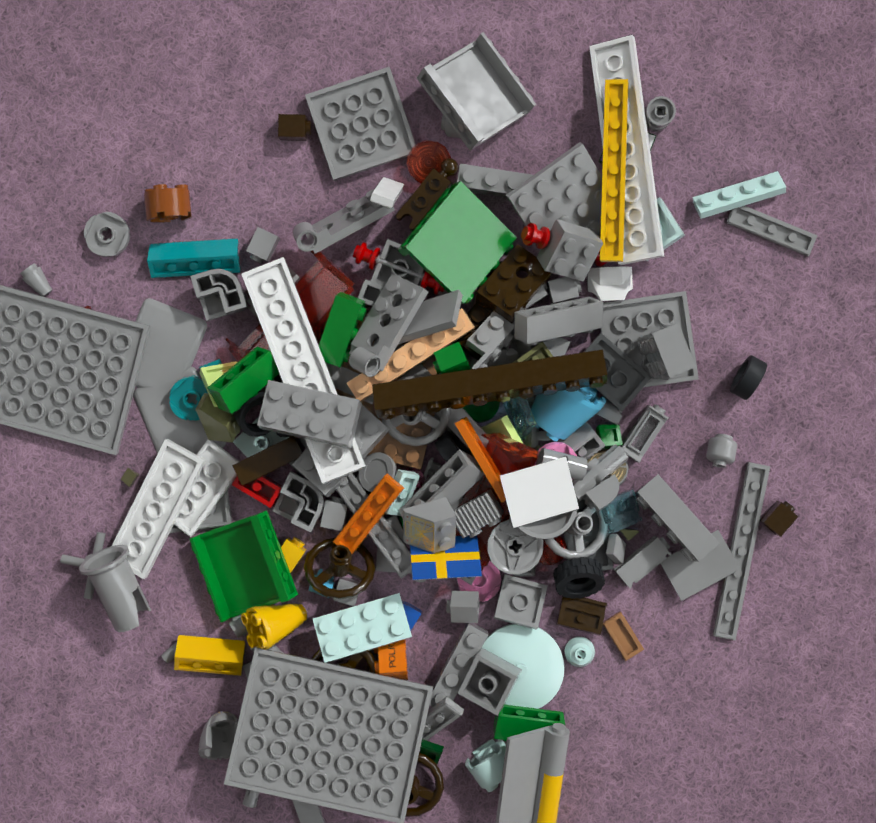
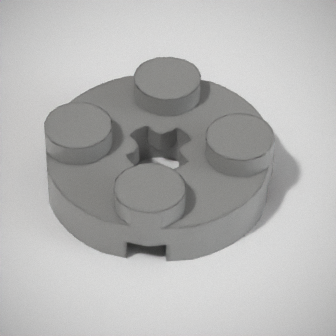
(102, 222)

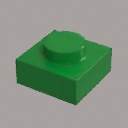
(609, 435)

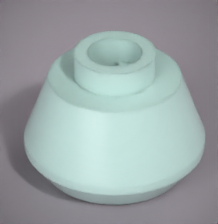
(573, 649)

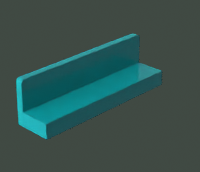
(193, 257)

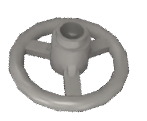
(439, 425)
(581, 526)

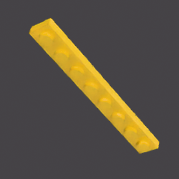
(614, 170)

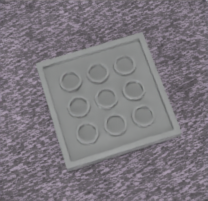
(361, 123)
(563, 191)
(632, 318)

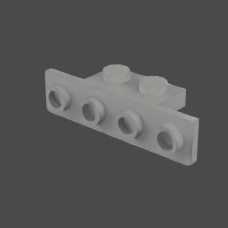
(491, 338)

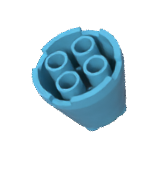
(565, 411)

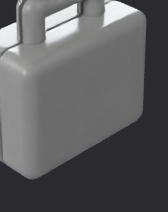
(170, 343)
(162, 421)

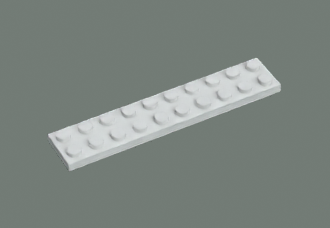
(641, 223)
(297, 355)

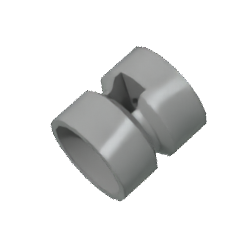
(659, 113)

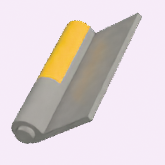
(533, 775)

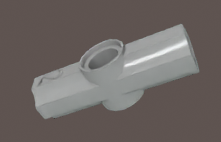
(600, 470)

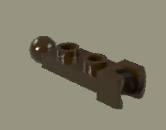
(428, 193)

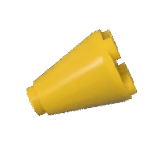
(272, 623)

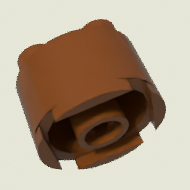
(167, 204)

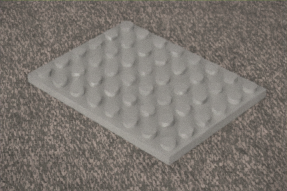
(67, 369)
(329, 735)

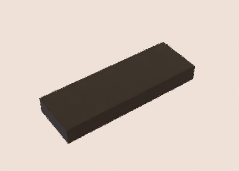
(267, 460)

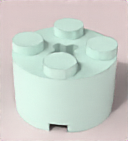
(488, 764)

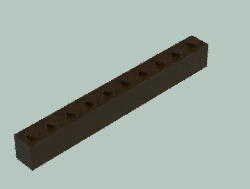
(490, 384)

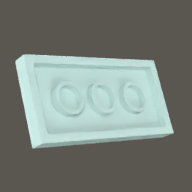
(362, 628)

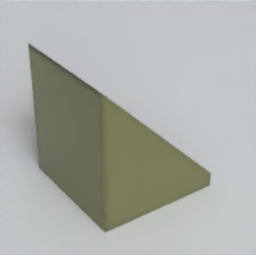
(129, 477)
(629, 533)

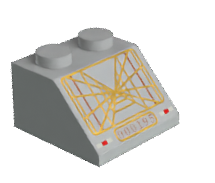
(430, 526)

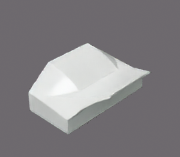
(610, 282)

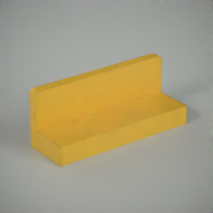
(209, 655)

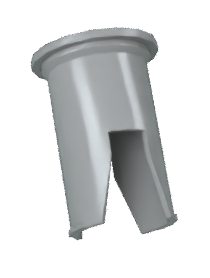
(116, 586)

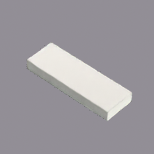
(387, 192)

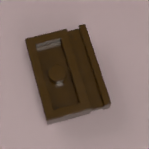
(582, 614)

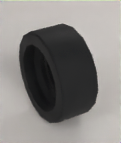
(748, 377)
(250, 429)
(449, 445)

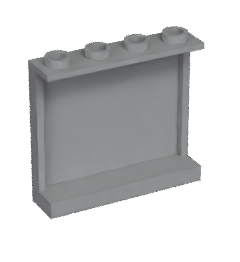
(476, 92)

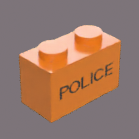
(392, 660)

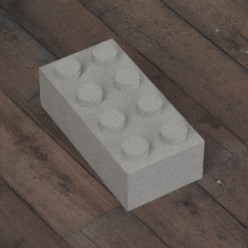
(666, 352)
(309, 414)
(367, 435)
(677, 518)

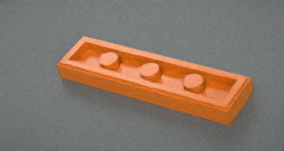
(481, 455)
(369, 513)

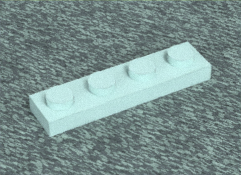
(739, 195)

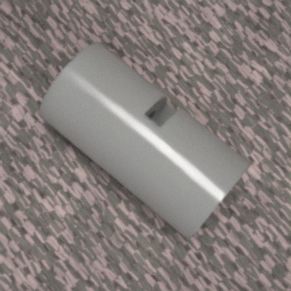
(576, 464)

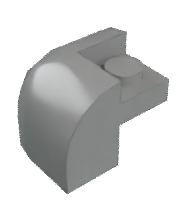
(219, 293)
(300, 502)

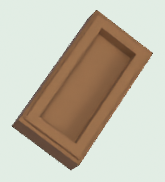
(623, 636)

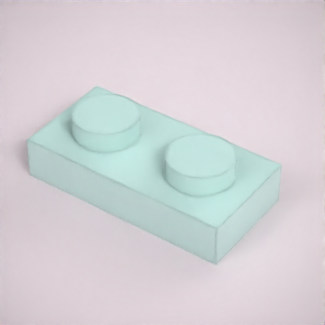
(408, 481)

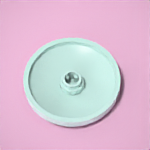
(537, 657)

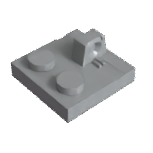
(520, 602)

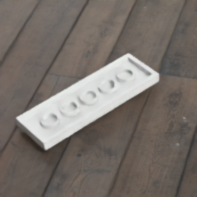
(158, 505)

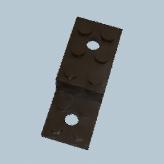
(505, 291)

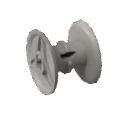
(520, 556)

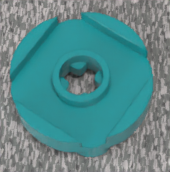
(179, 397)

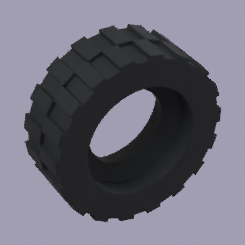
(569, 570)

